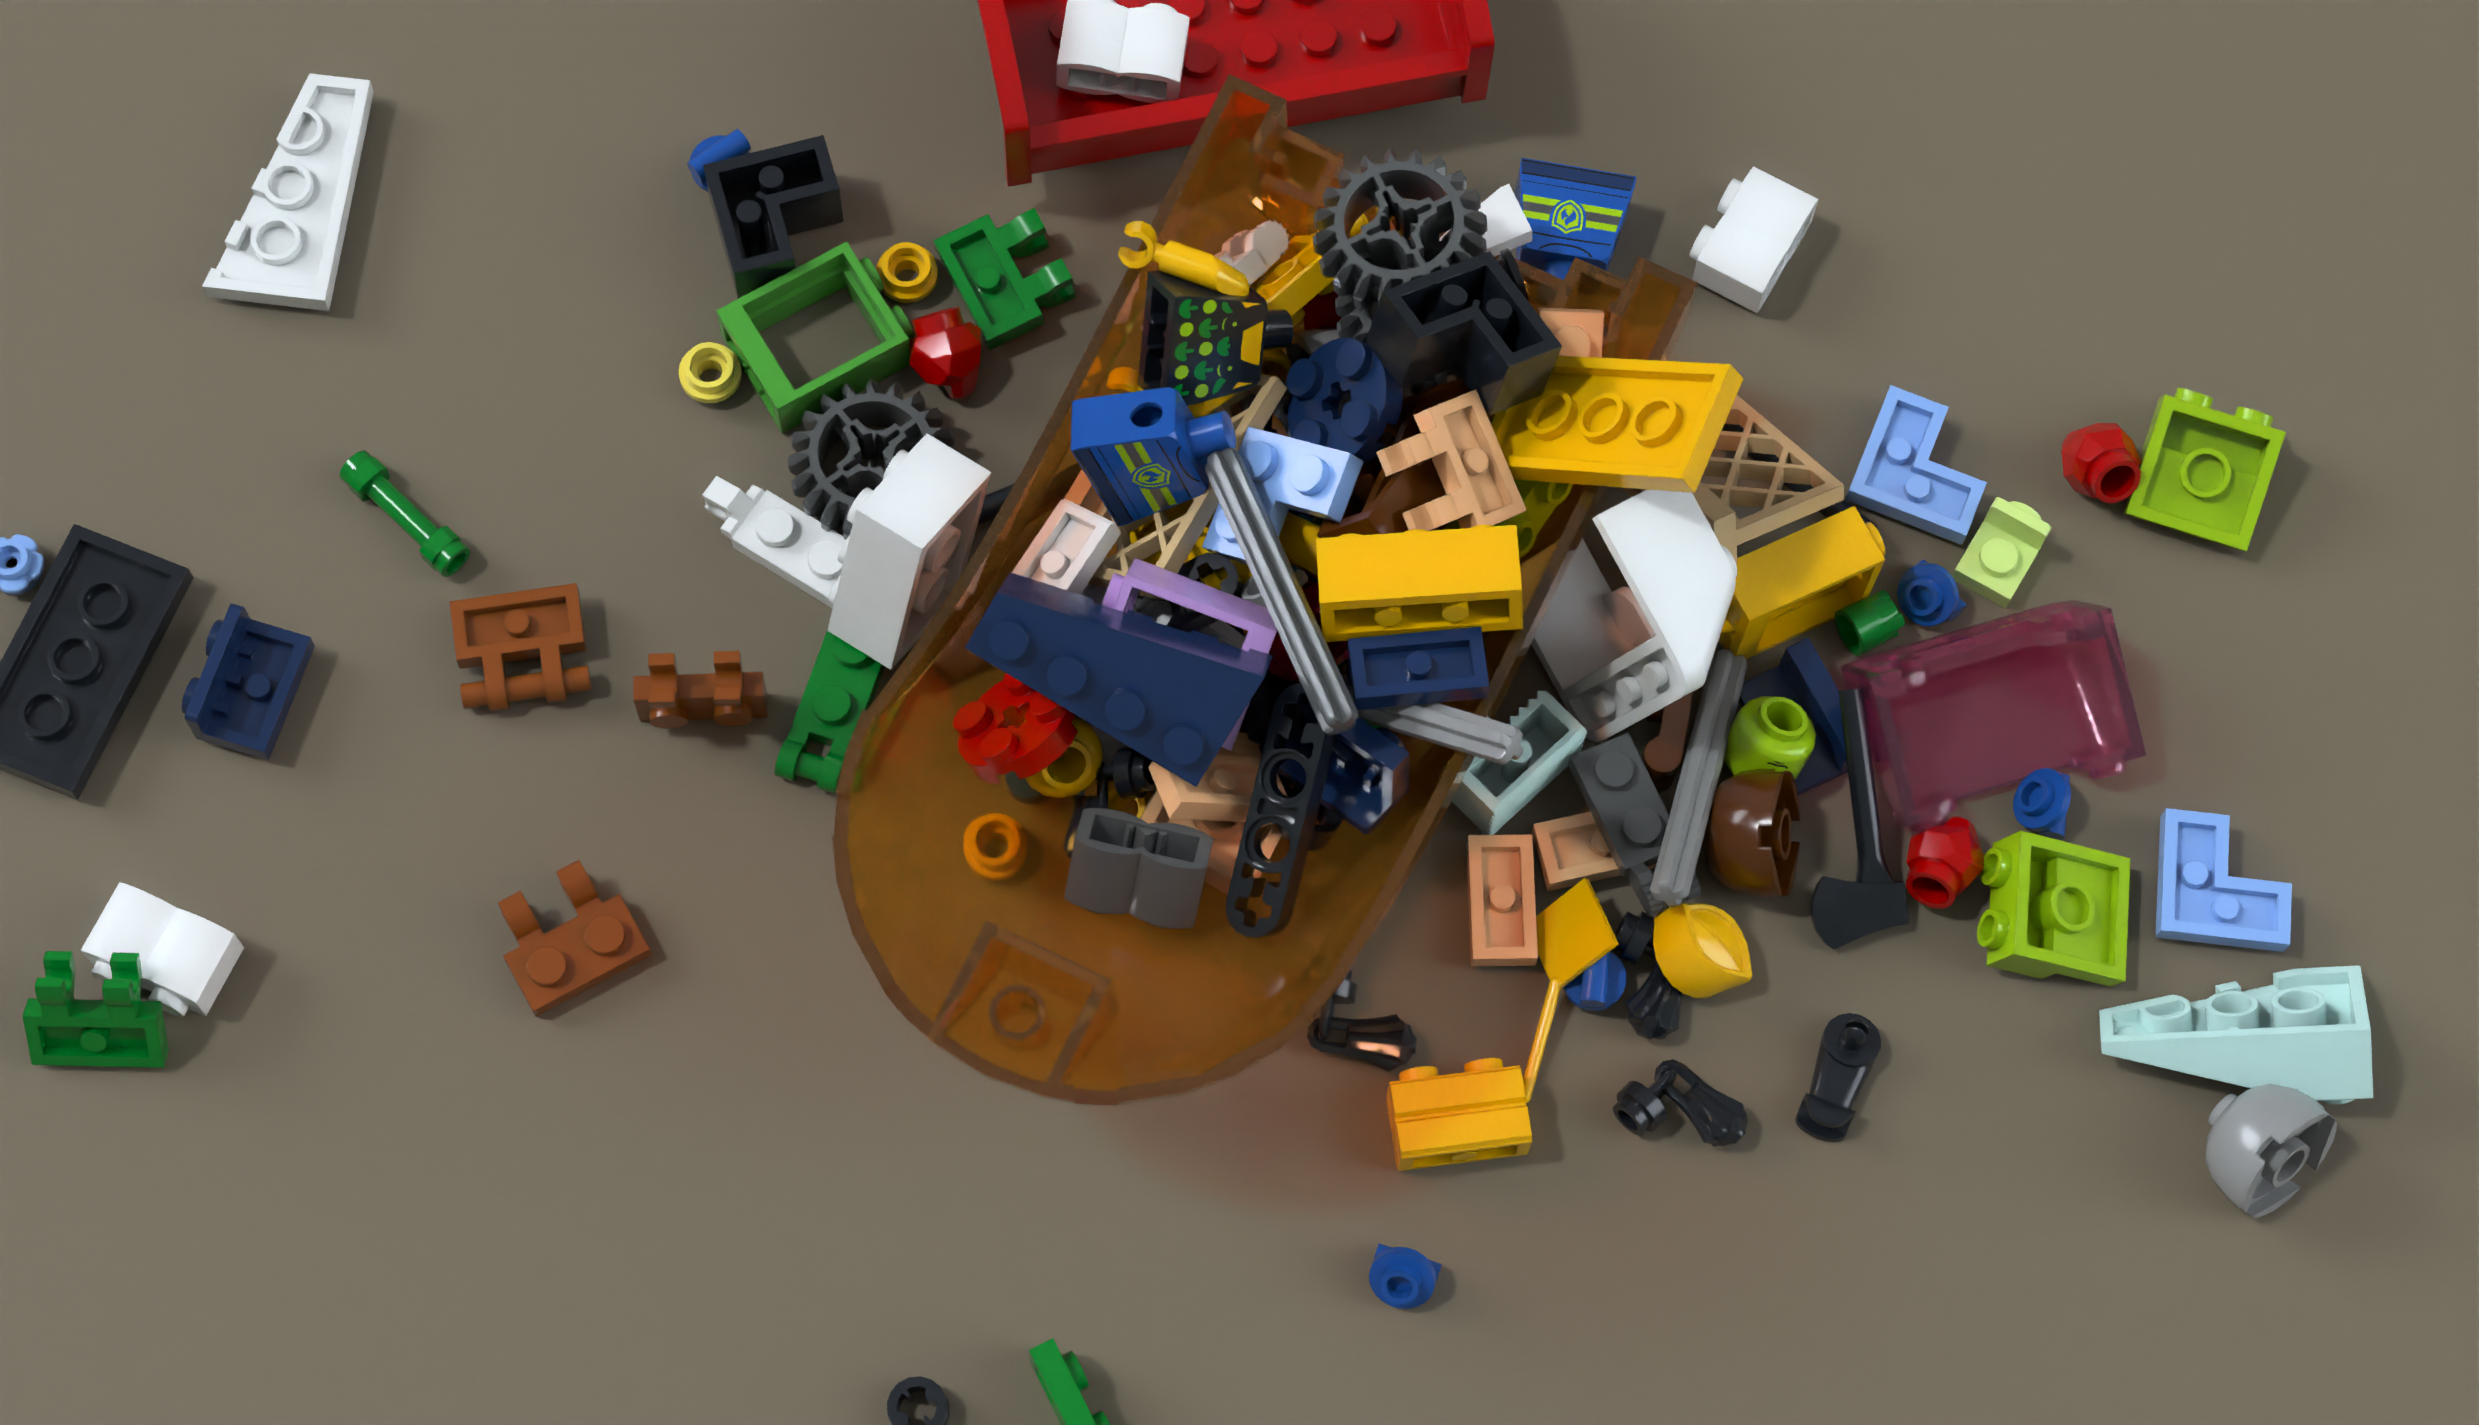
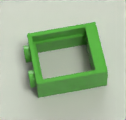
(791, 293)

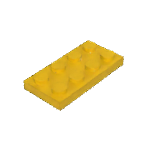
(1620, 423)

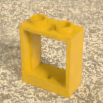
(1801, 582)

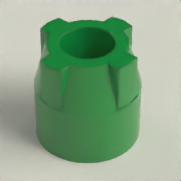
(1868, 623)

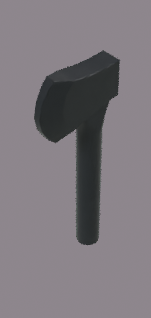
(1874, 900)

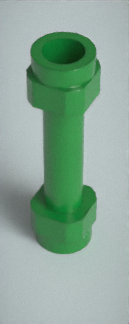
(370, 480)

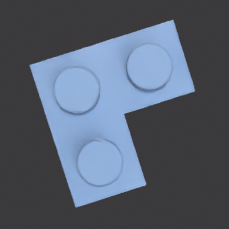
(1288, 477)
(1901, 480)
(2199, 897)

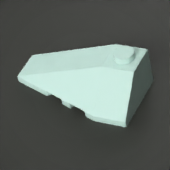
(2295, 1034)

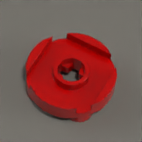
(995, 741)

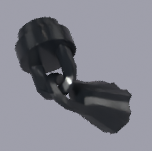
(1130, 779)
(1657, 1004)
(1379, 1040)
(1715, 1115)

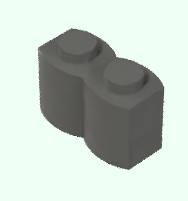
(1138, 868)

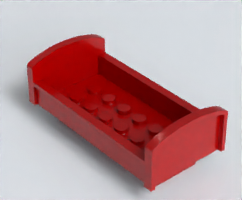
(1314, 53)

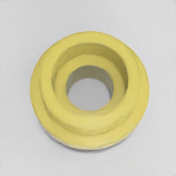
(705, 357)

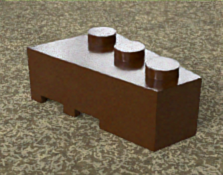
(1380, 500)

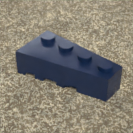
(1122, 672)

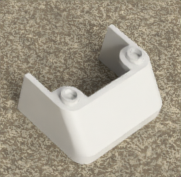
(1643, 644)

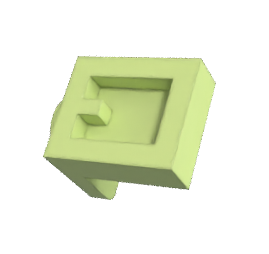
(2002, 551)

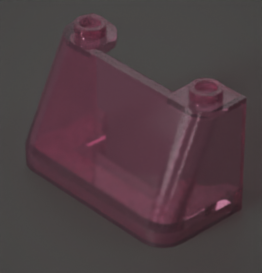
(1996, 706)

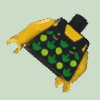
(1199, 325)

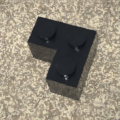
(767, 198)
(1469, 322)

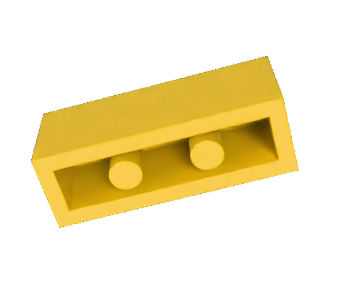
(1419, 582)

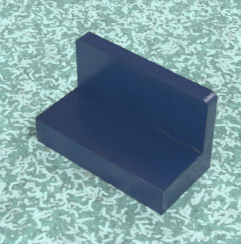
(1417, 668)
(1808, 683)

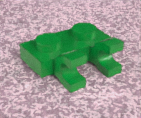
(990, 282)
(94, 1032)

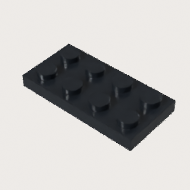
(82, 656)

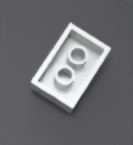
(906, 549)

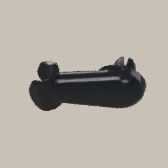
(1841, 1068)

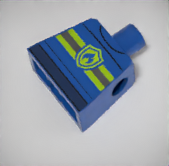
(1571, 214)
(1145, 449)

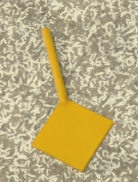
(1569, 940)

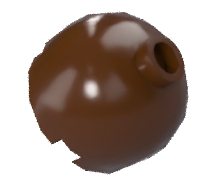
(1752, 832)

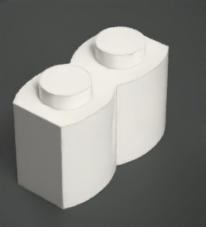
(1122, 50)
(1752, 239)
(179, 952)

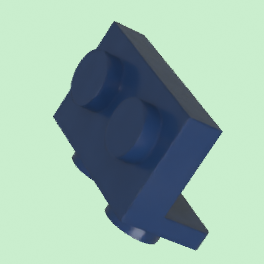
(246, 683)
(1364, 773)

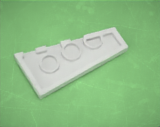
(300, 205)

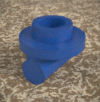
(716, 149)
(1929, 595)
(2043, 802)
(1598, 985)
(1402, 1276)

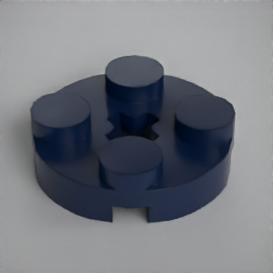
(1320, 384)

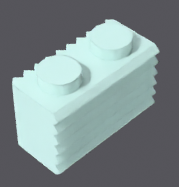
(1495, 791)

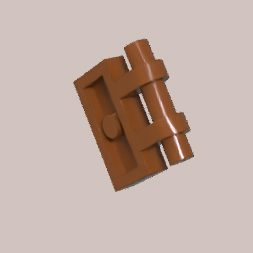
(520, 628)

